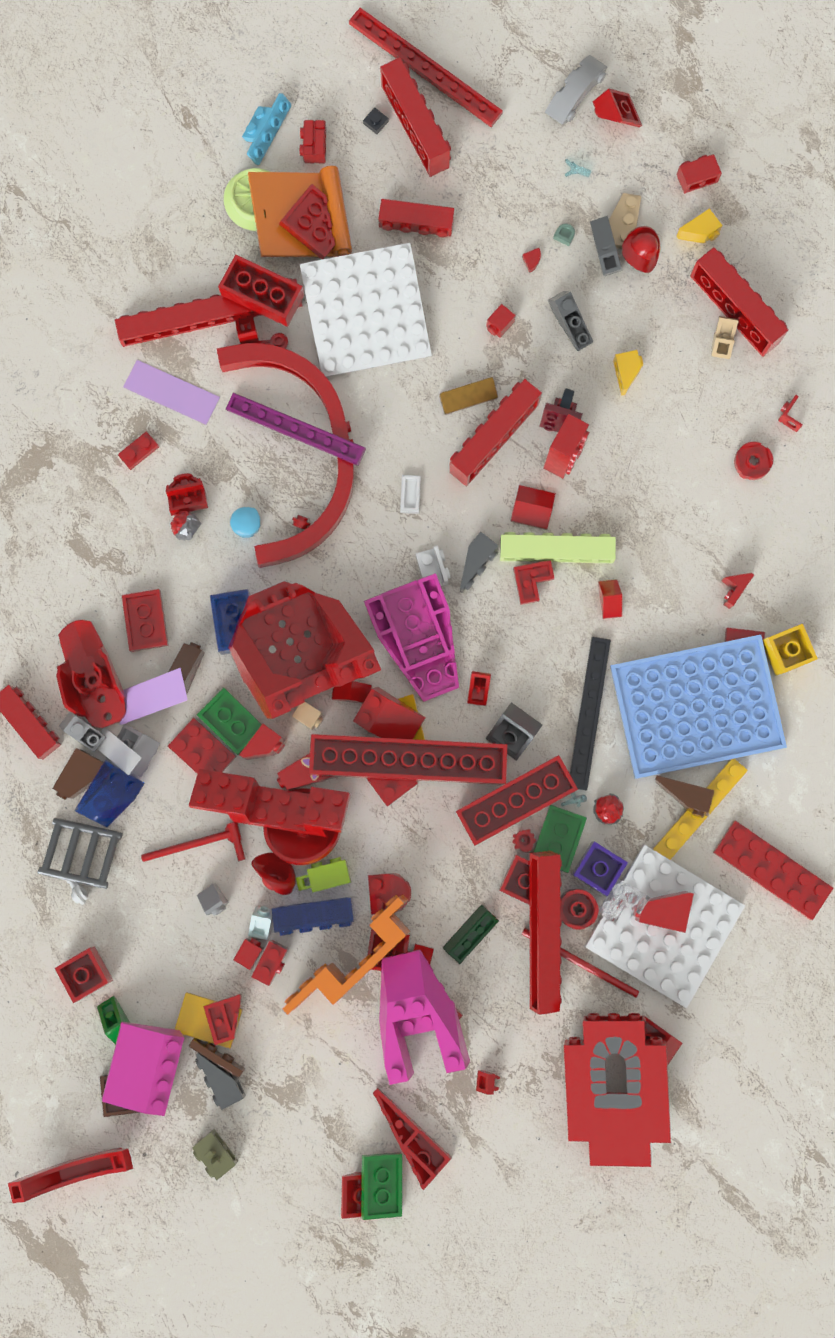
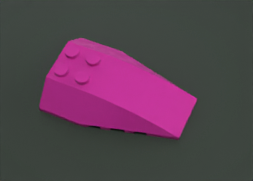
(417, 634)

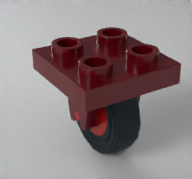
(555, 414)

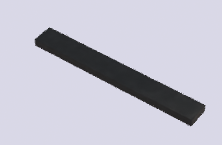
(589, 711)

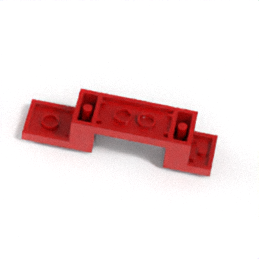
(270, 807)

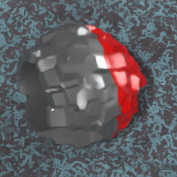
(184, 525)

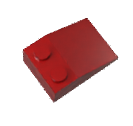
(388, 716)

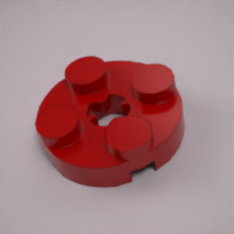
(745, 468)

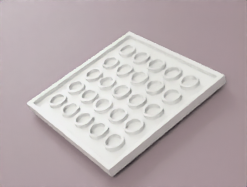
(366, 309)
(661, 956)

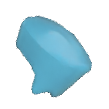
(245, 522)

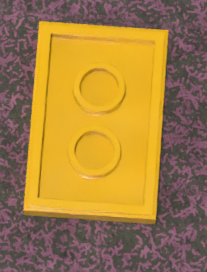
(193, 1020)

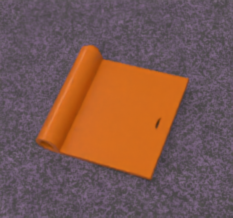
(276, 195)

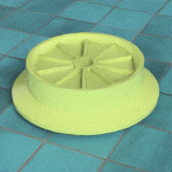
(239, 201)

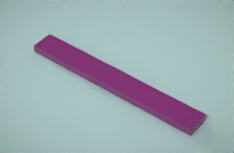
(296, 429)

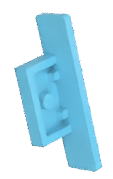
(264, 127)

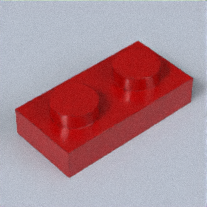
(138, 450)

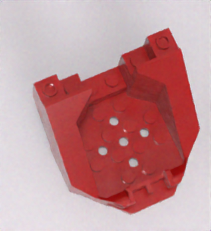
(329, 657)

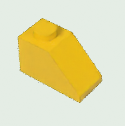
(701, 229)
(627, 368)

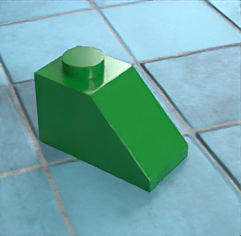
(111, 1017)

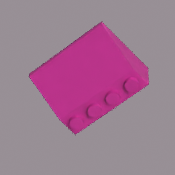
(143, 1068)

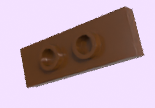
(224, 1060)

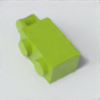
(325, 876)

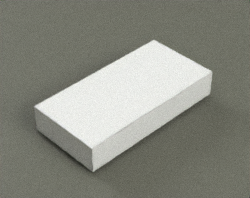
(410, 494)

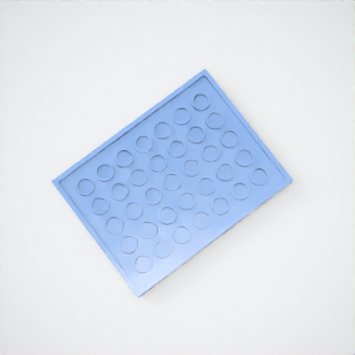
(698, 706)

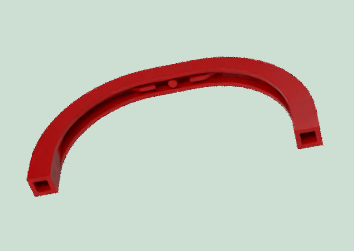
(276, 357)

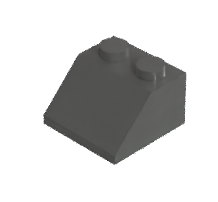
(514, 729)

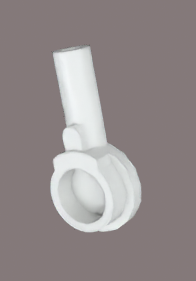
(78, 894)

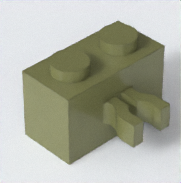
(214, 1155)

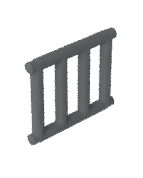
(83, 877)

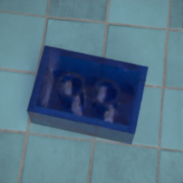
(226, 613)

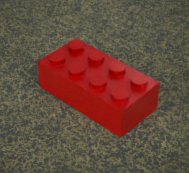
(261, 290)
(567, 446)

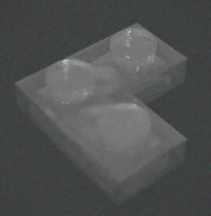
(622, 896)

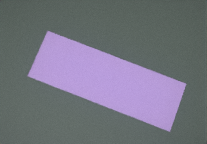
(171, 392)
(154, 695)

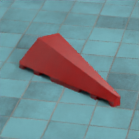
(420, 1149)

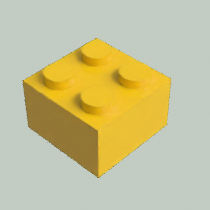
(789, 649)

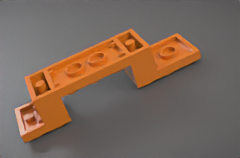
(332, 981)

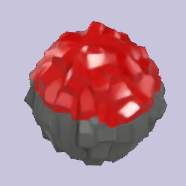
(608, 809)

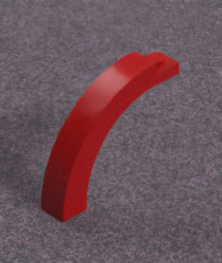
(70, 1172)

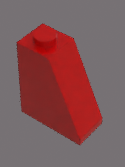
(667, 911)

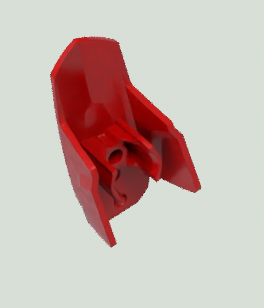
(89, 676)

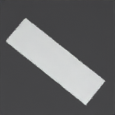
(118, 752)

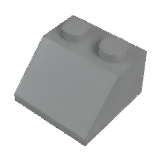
(141, 744)

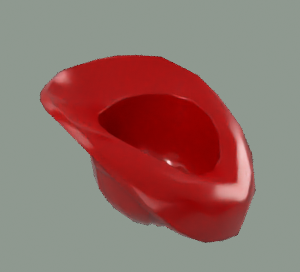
(642, 248)
(275, 873)

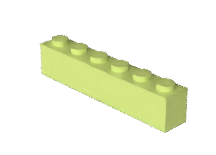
(557, 548)

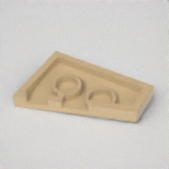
(624, 217)

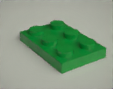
(229, 720)
(561, 834)
(381, 1186)

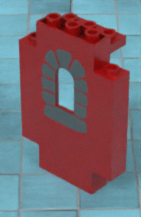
(617, 1123)

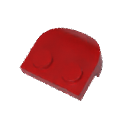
(186, 494)
(384, 887)

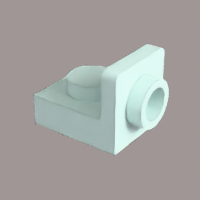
(260, 923)

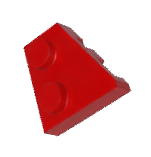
(223, 1018)

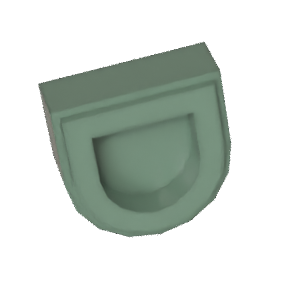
(564, 234)

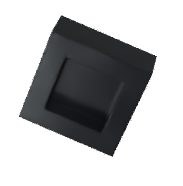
(375, 120)

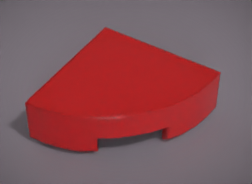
(532, 259)

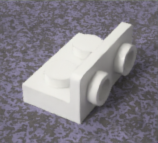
(431, 563)

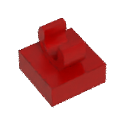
(486, 1082)

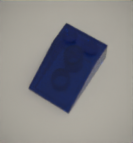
(109, 794)

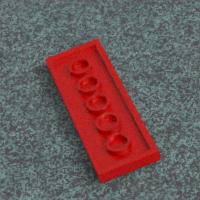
(773, 870)

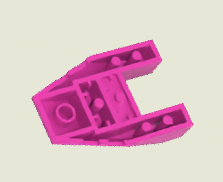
(414, 1004)

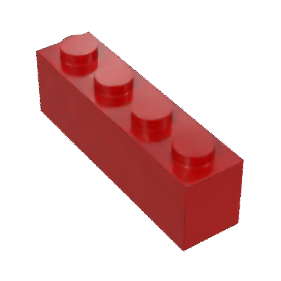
(416, 218)
(27, 723)

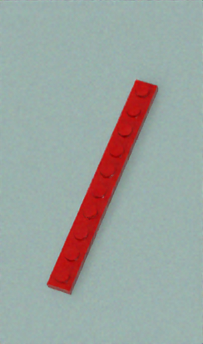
(426, 67)

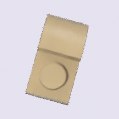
(724, 337)

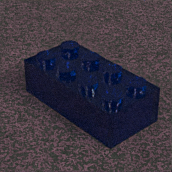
(313, 914)

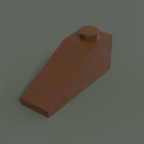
(692, 797)

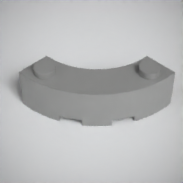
(577, 86)

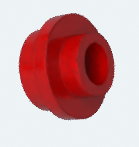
(301, 522)

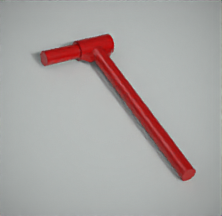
(231, 833)

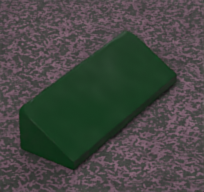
(470, 934)

